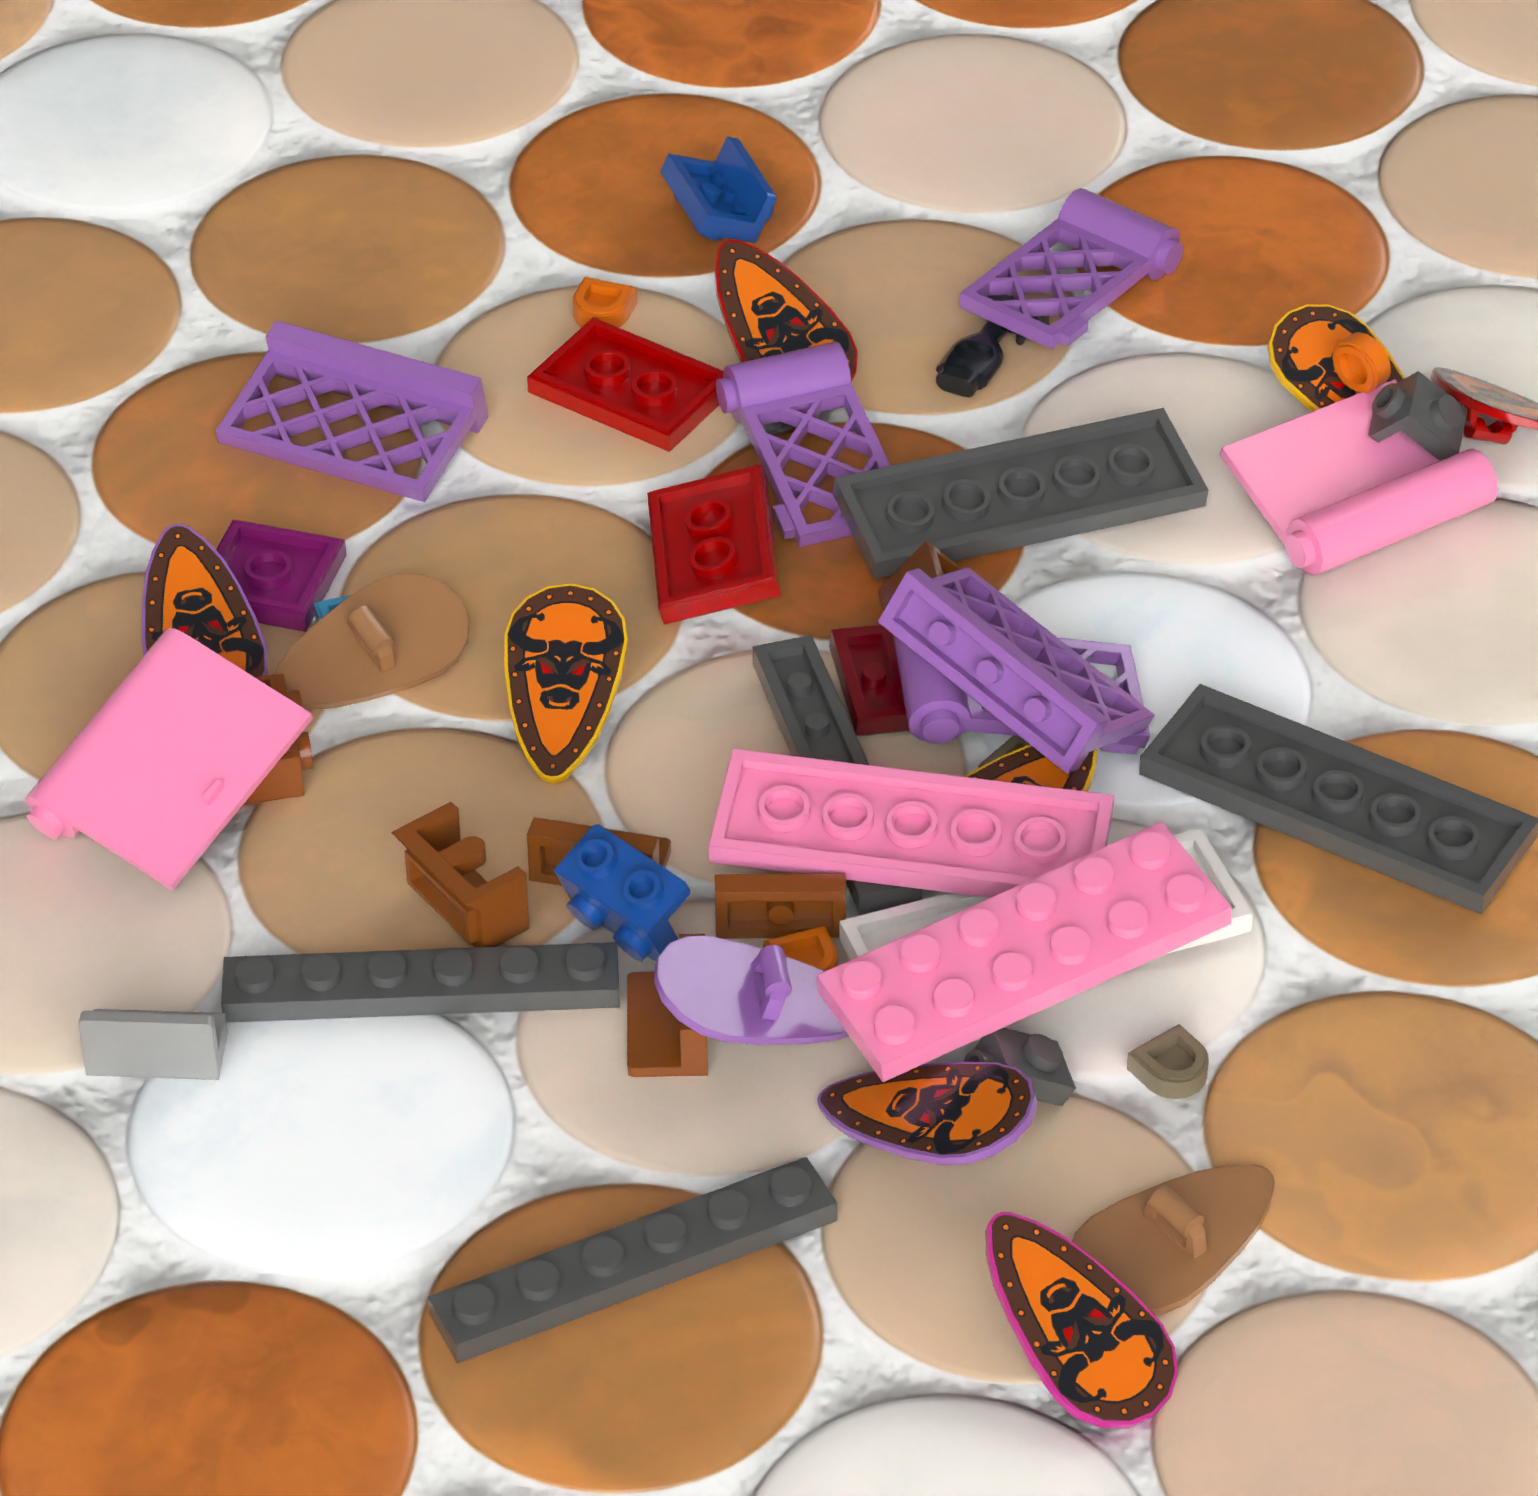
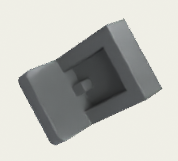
(1420, 412)
(1034, 1056)

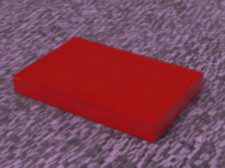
(628, 384)
(713, 544)

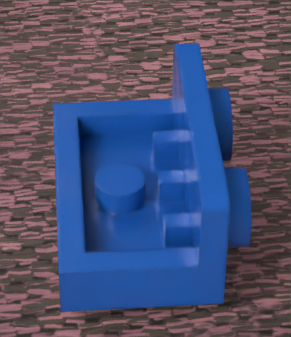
(724, 195)
(621, 891)

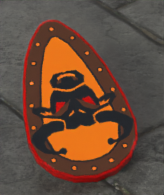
(771, 307)
(1491, 400)

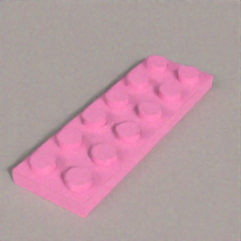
(900, 824)
(1022, 951)

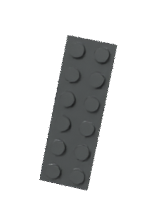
(1021, 491)
(1340, 798)

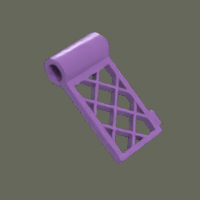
(1102, 236)
(794, 391)
(942, 711)

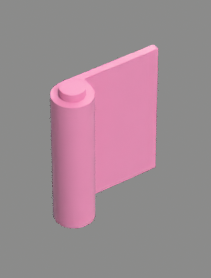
(1343, 493)
(167, 758)

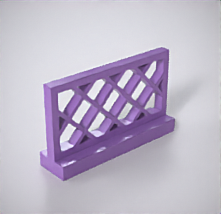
(371, 380)
(1012, 665)

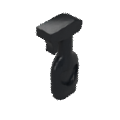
(976, 357)

